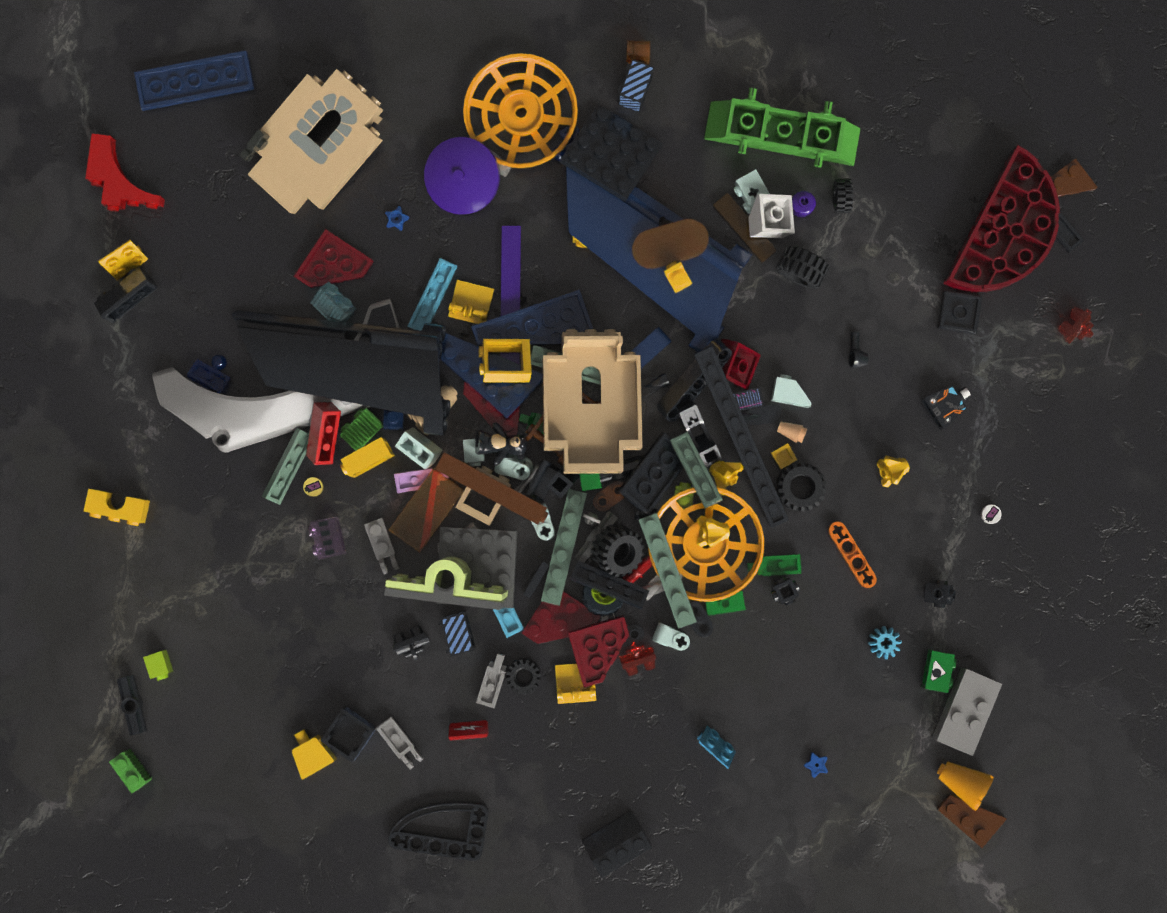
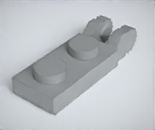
(381, 543)
(398, 741)

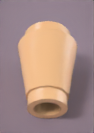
(792, 431)

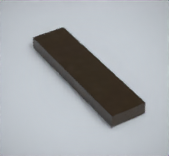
(739, 223)

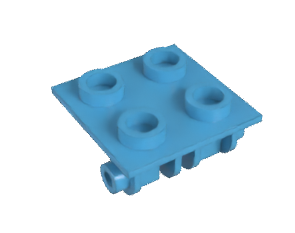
(717, 746)

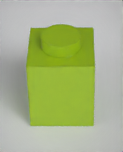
(158, 665)

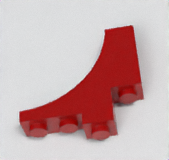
(117, 189)

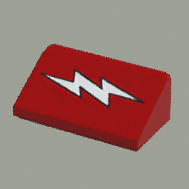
(468, 730)

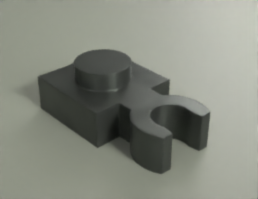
(255, 144)

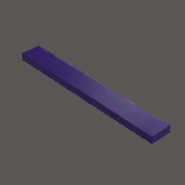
(510, 277)

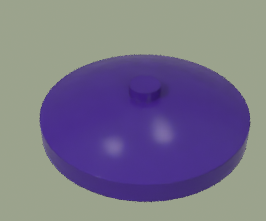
(462, 175)

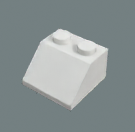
(771, 216)

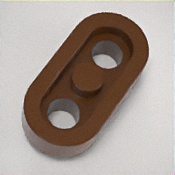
(610, 496)

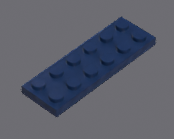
(194, 80)

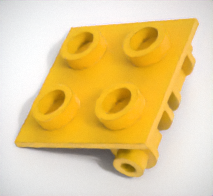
(123, 259)
(470, 302)
(570, 685)

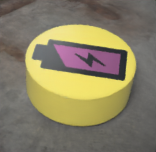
(313, 486)

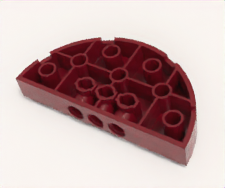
(1011, 229)

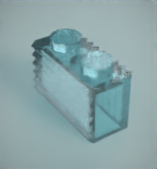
(332, 303)

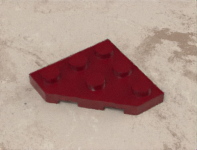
(332, 262)
(490, 414)
(554, 621)
(597, 648)

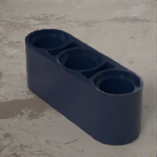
(652, 346)

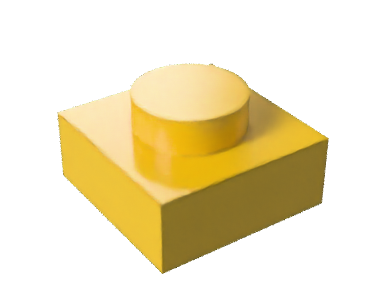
(784, 456)

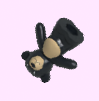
(501, 443)

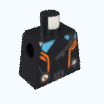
(946, 405)

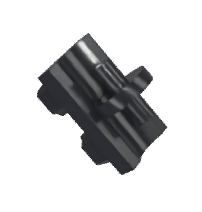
(411, 646)

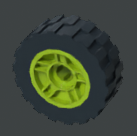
(600, 605)

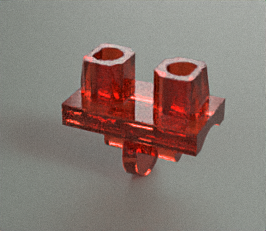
(1081, 318)
(638, 656)

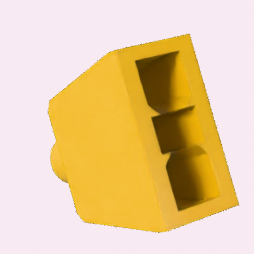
(311, 754)

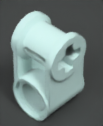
(512, 467)
(548, 524)
(667, 636)

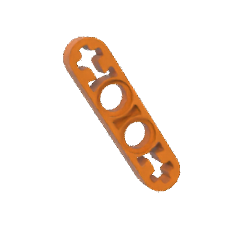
(849, 556)

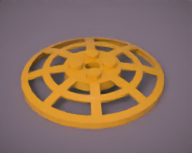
(519, 99)
(712, 555)

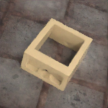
(475, 513)

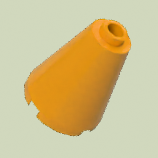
(965, 783)

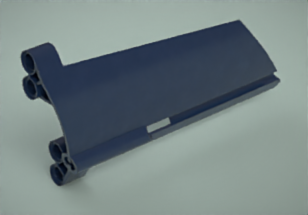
(609, 231)

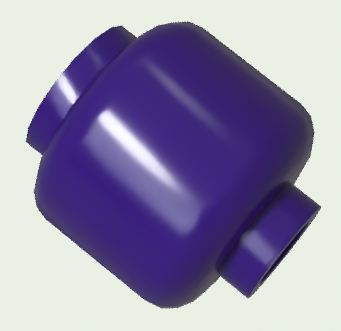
(809, 203)

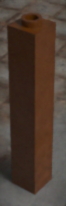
(492, 489)

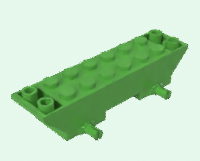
(783, 131)

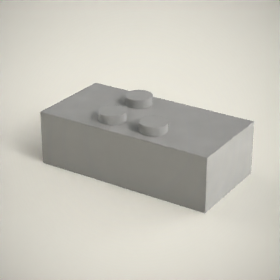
(967, 711)

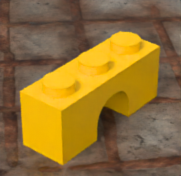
(99, 504)

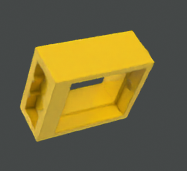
(506, 345)
(366, 457)

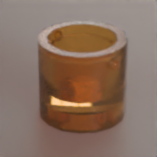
(638, 51)

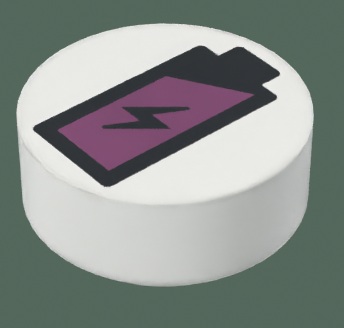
(990, 514)

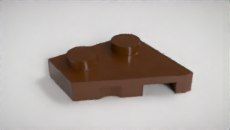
(1072, 180)

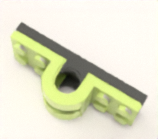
(434, 588)

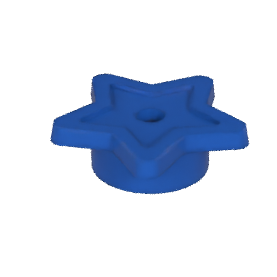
(401, 218)
(811, 764)

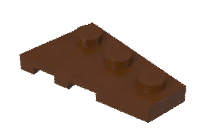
(977, 824)

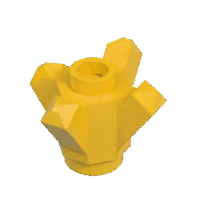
(892, 470)
(725, 473)
(711, 531)

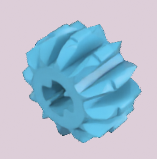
(888, 635)

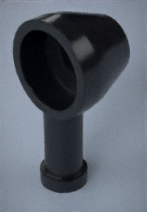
(857, 357)

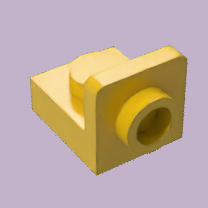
(677, 276)

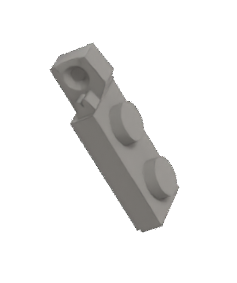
(492, 682)

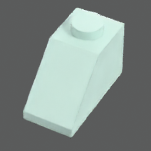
(789, 392)

